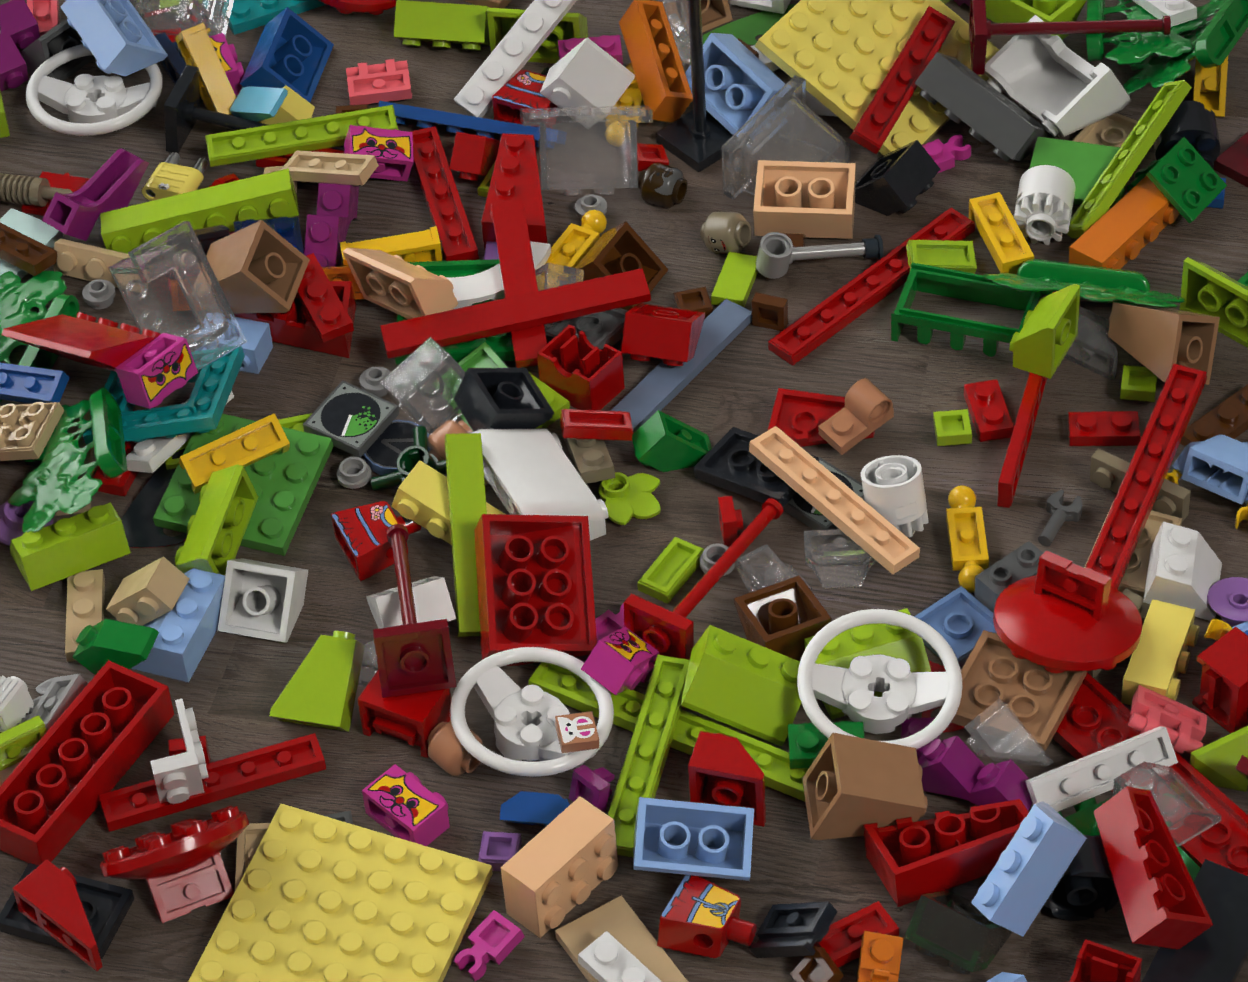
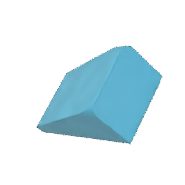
(258, 102)

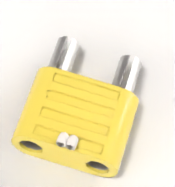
(174, 179)

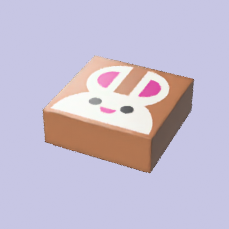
(577, 732)

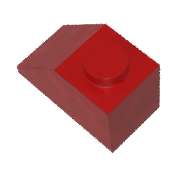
(473, 155)

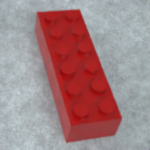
(79, 760)

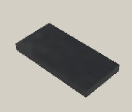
(1222, 948)

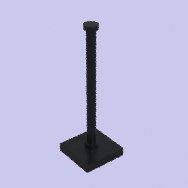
(183, 110)
(696, 135)

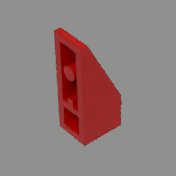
(53, 904)

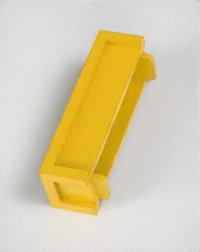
(213, 81)
(1000, 232)
(411, 247)
(237, 448)

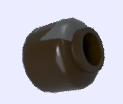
(662, 185)

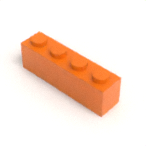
(655, 60)
(1125, 228)

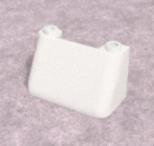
(1055, 83)
(537, 477)

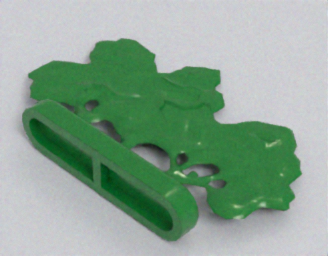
(1210, 41)
(1142, 43)
(1095, 283)
(16, 306)
(55, 481)

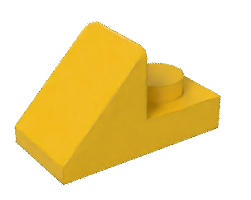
(1211, 86)

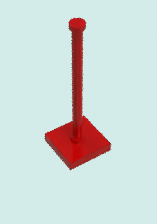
(671, 630)

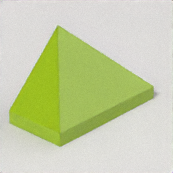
(1220, 758)

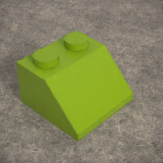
(1047, 332)

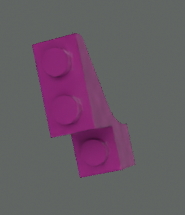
(17, 32)
(105, 191)
(335, 210)
(957, 772)

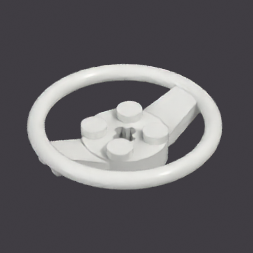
(94, 102)
(902, 691)
(524, 716)

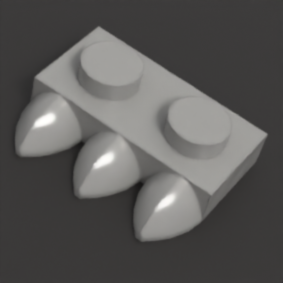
(56, 697)

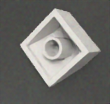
(586, 78)
(1182, 570)
(261, 599)
(430, 600)

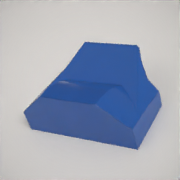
(532, 808)

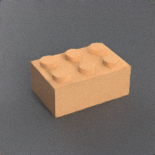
(560, 867)

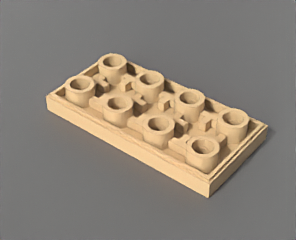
(27, 429)

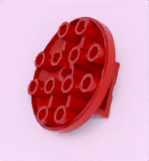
(1067, 618)
(181, 866)

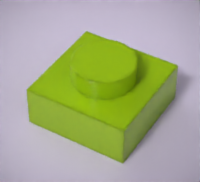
(1138, 384)
(952, 427)

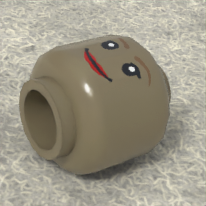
(725, 232)

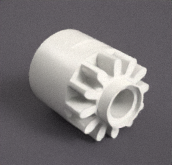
(1044, 203)
(896, 491)

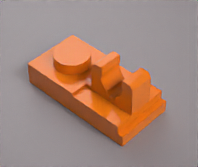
(879, 957)

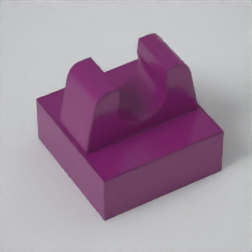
(591, 786)

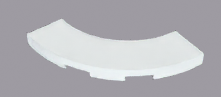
(489, 283)

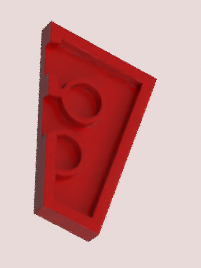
(802, 412)

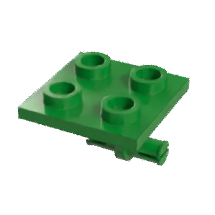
(1183, 179)

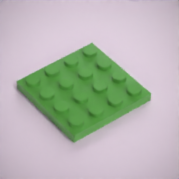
(280, 480)

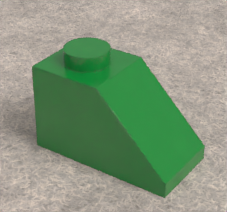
(669, 443)
(114, 641)

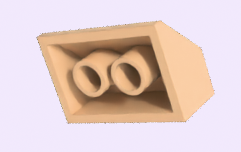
(805, 198)
(398, 284)

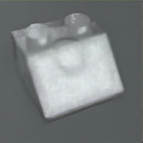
(426, 385)
(1180, 805)

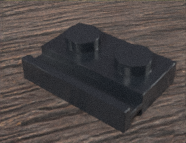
(793, 929)

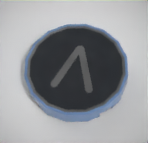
(386, 449)

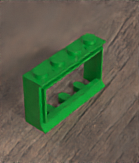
(960, 286)

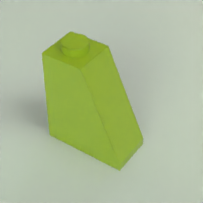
(323, 685)

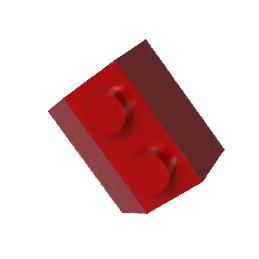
(661, 333)
(726, 775)

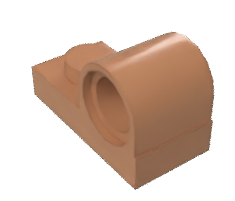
(863, 413)

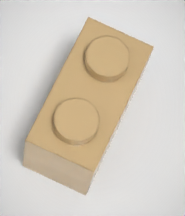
(148, 593)

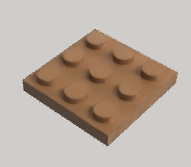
(1028, 689)

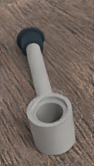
(777, 252)

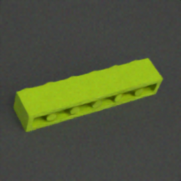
(254, 198)

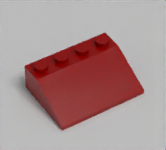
(83, 339)
(535, 583)

